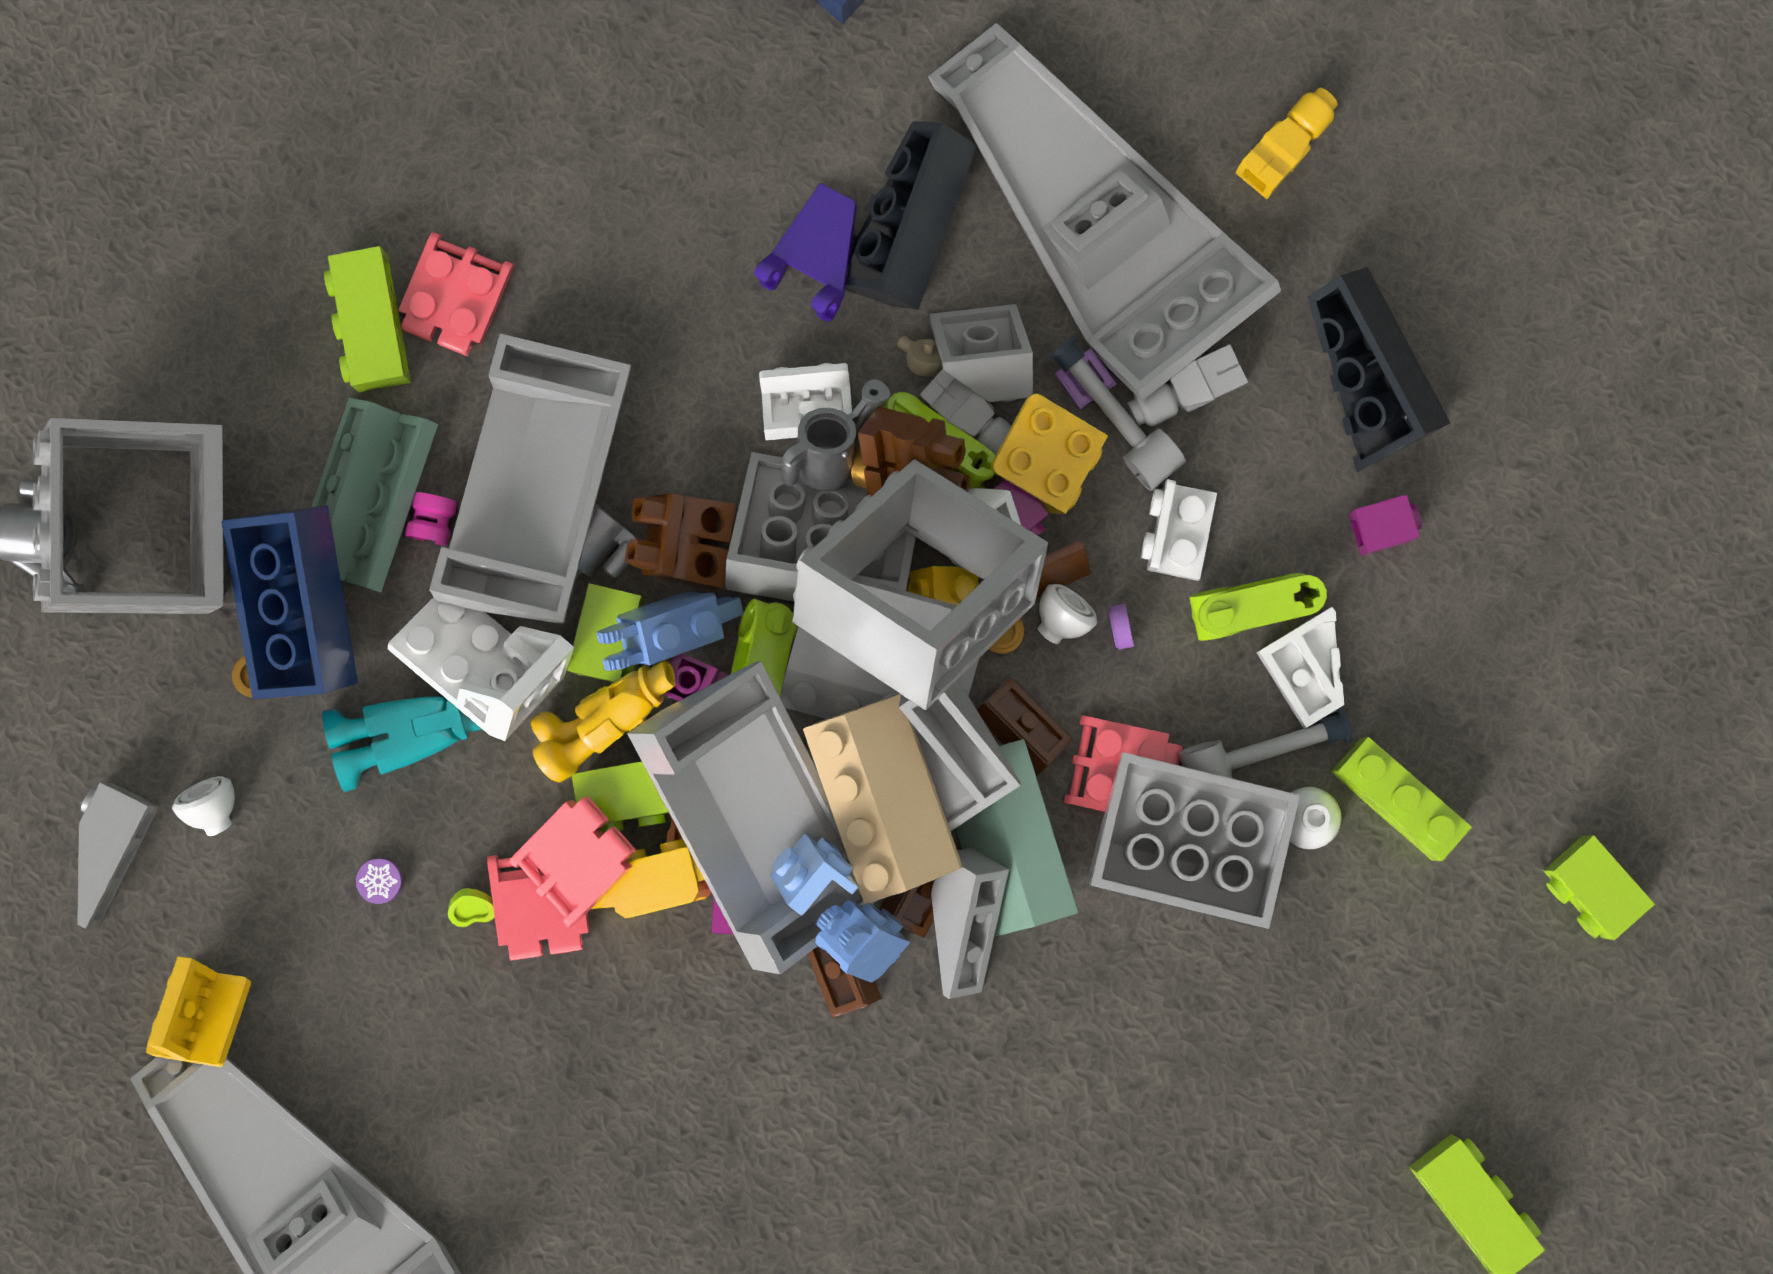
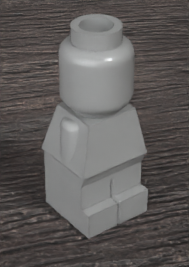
(1190, 388)
(965, 410)

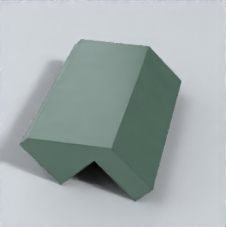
(372, 486)
(1021, 838)

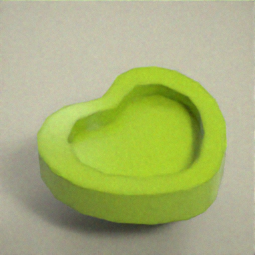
(469, 907)

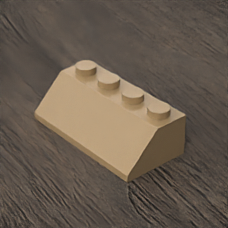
(882, 799)

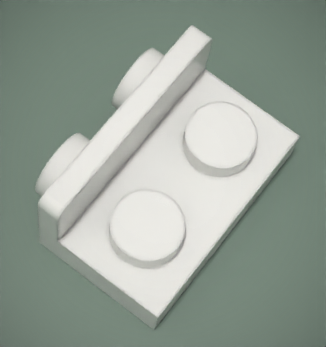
(1179, 530)

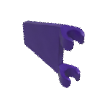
(817, 246)

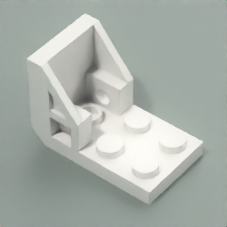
(481, 665)

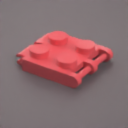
(453, 295)
(1109, 743)
(575, 858)
(526, 918)

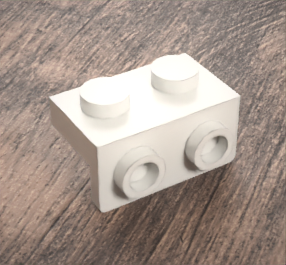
(796, 391)

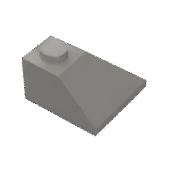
(986, 351)

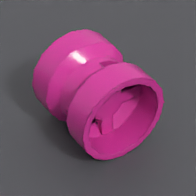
(435, 509)

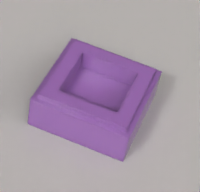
(1075, 389)

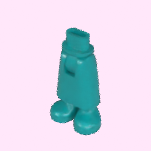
(400, 733)

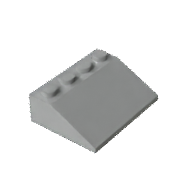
(783, 520)
(829, 684)
(1194, 840)

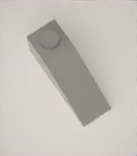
(108, 842)
(966, 920)

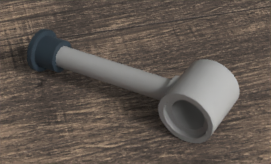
(1153, 455)
(1213, 759)

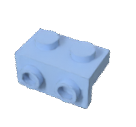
(808, 869)

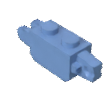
(668, 628)
(861, 938)

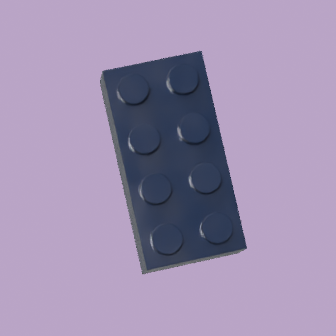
(290, 602)

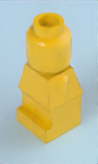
(1287, 142)

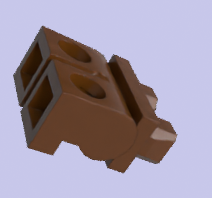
(896, 438)
(675, 536)

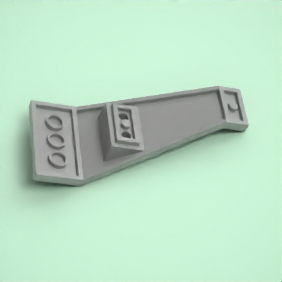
(1145, 277)
(274, 1178)

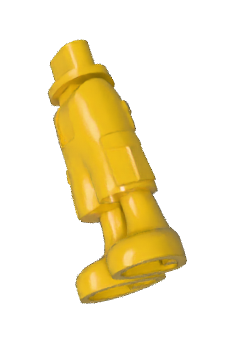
(600, 720)

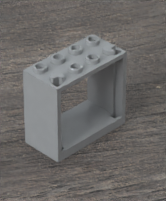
(206, 513)
(886, 641)

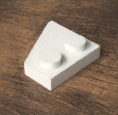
(1307, 668)

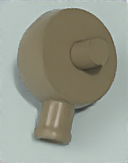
(921, 356)

